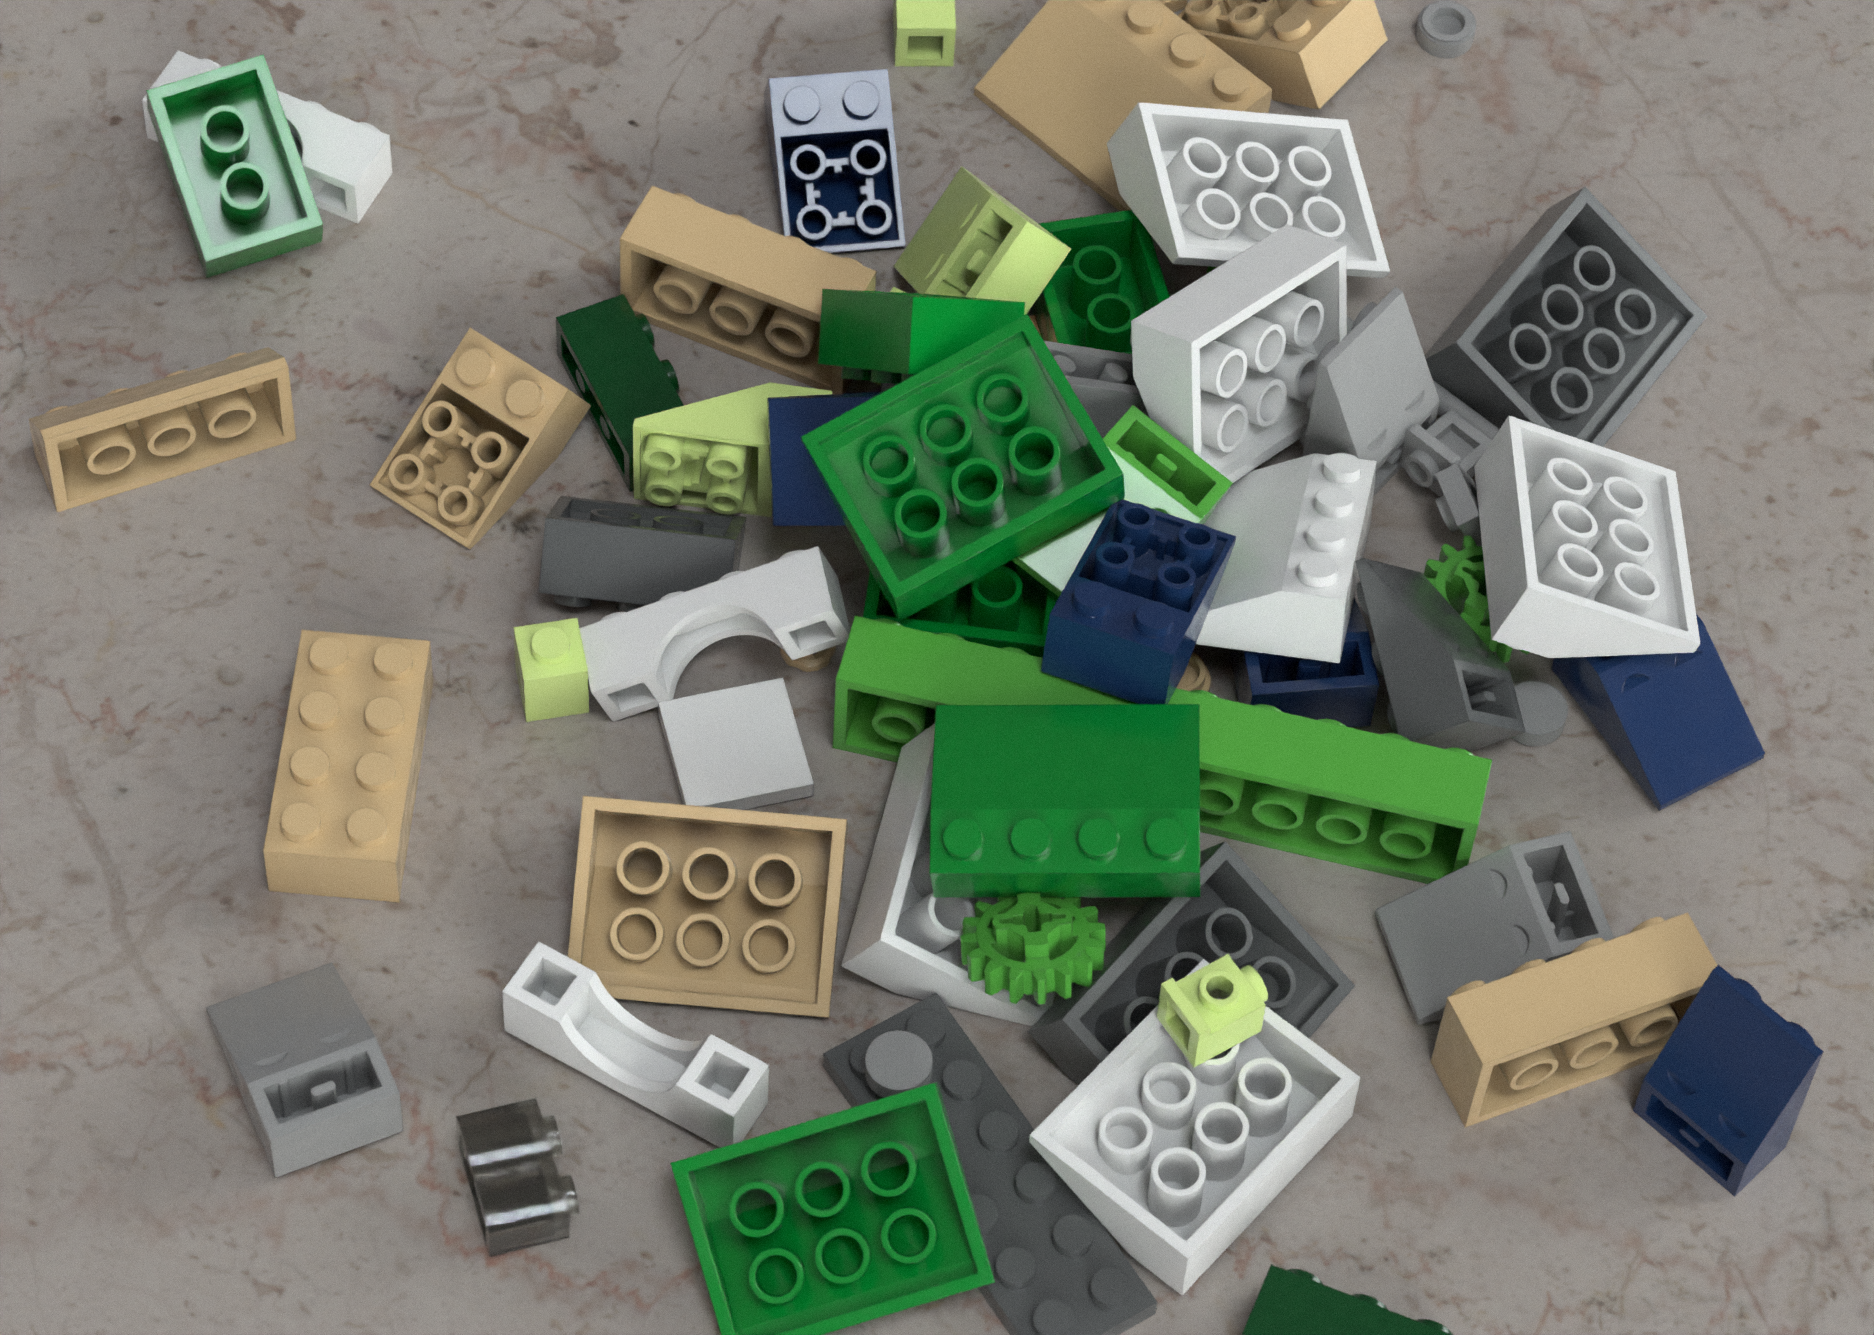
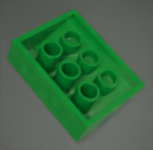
(964, 467)
(1066, 801)
(835, 1219)

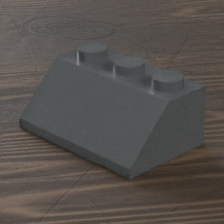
(633, 551)

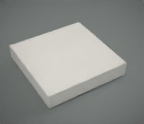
(736, 747)

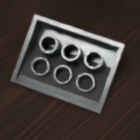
(1567, 327)
(1169, 940)

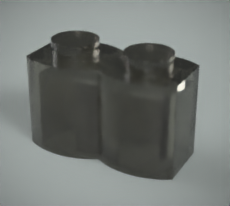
(514, 1176)

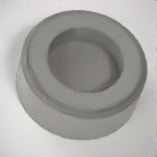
(1445, 29)
(1542, 712)
(897, 1063)

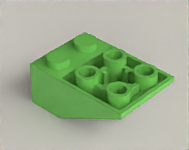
(1156, 474)

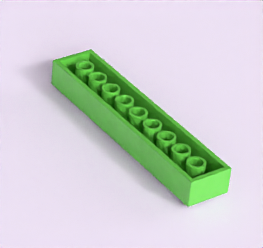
(1262, 771)

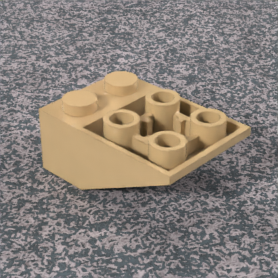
(1293, 45)
(478, 440)

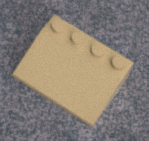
(1089, 65)
(709, 905)

